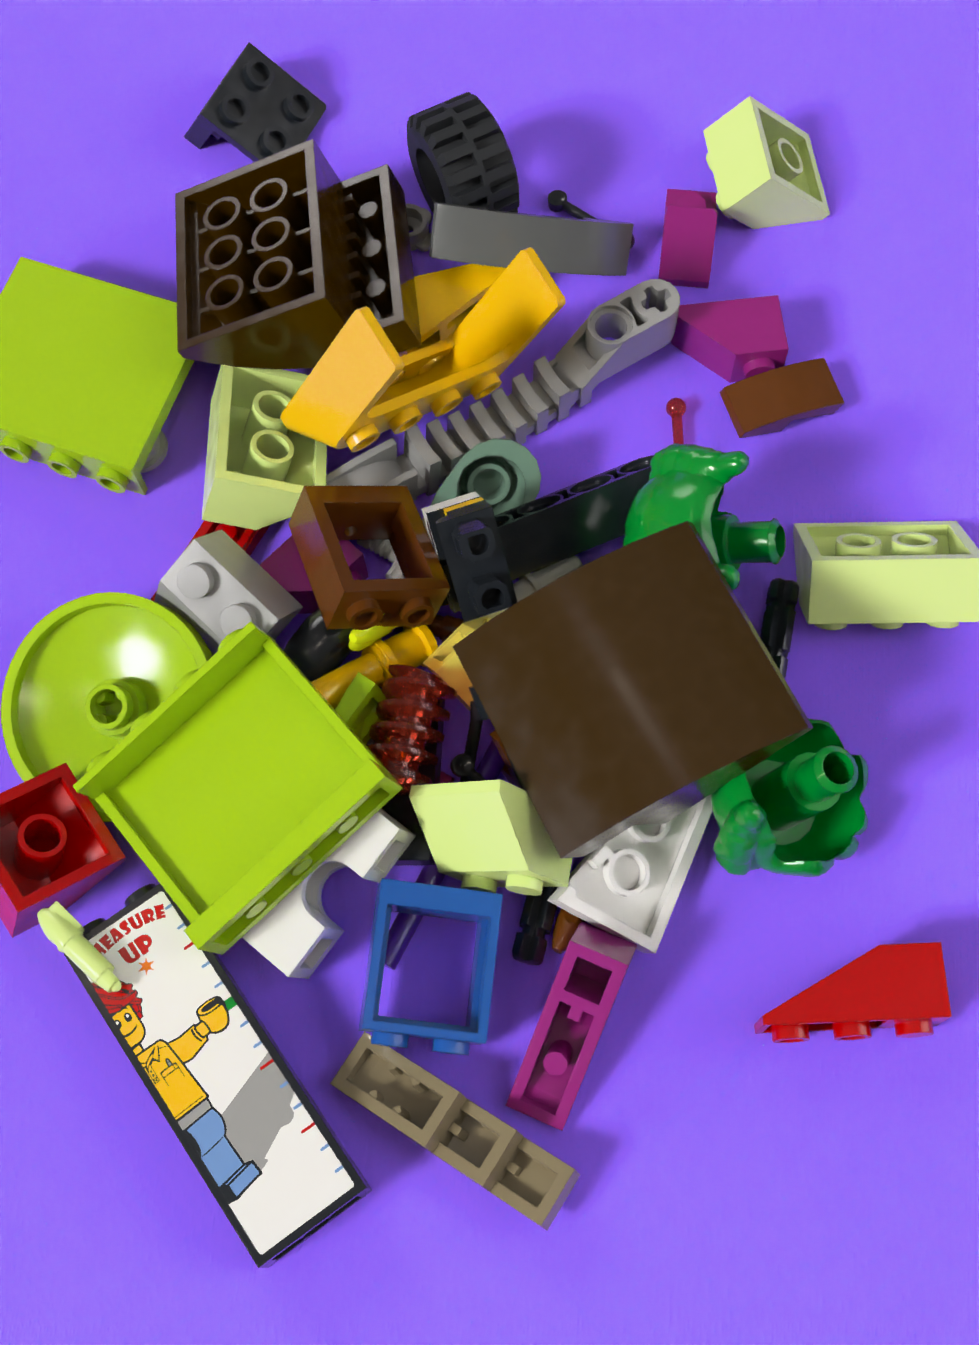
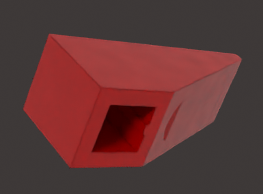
(881, 989)

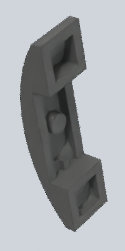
(561, 243)

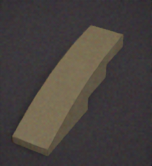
(456, 1130)

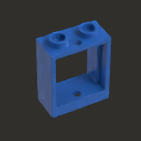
(442, 903)

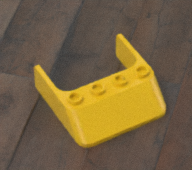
(368, 388)

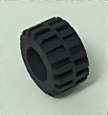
(462, 156)

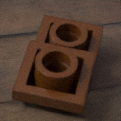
(781, 395)

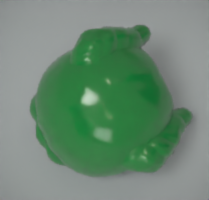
(688, 486)
(793, 808)

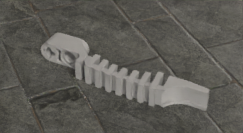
(639, 319)

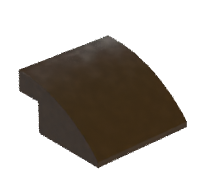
(285, 258)
(630, 689)

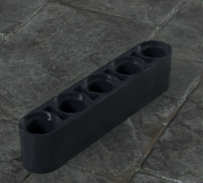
(570, 518)

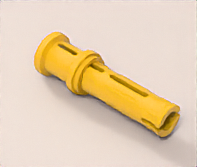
(406, 648)

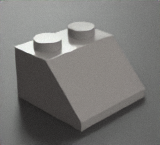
(224, 590)

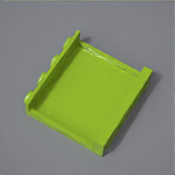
(85, 374)
(238, 786)

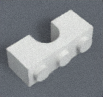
(297, 929)

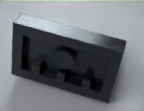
(257, 108)

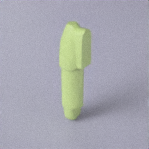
(68, 936)

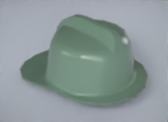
(497, 471)

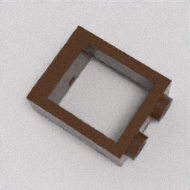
(367, 513)

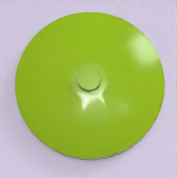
(89, 677)

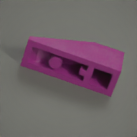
(571, 1025)

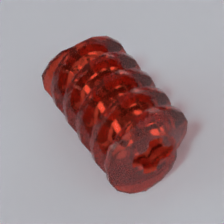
(407, 723)

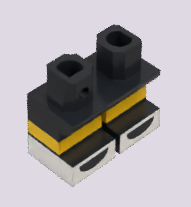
(470, 555)

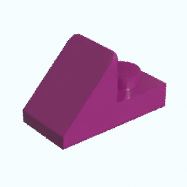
(688, 238)

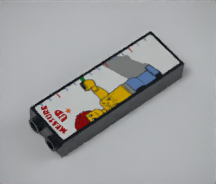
(220, 1079)

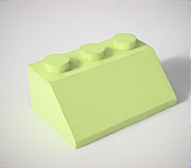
(251, 457)
(886, 574)

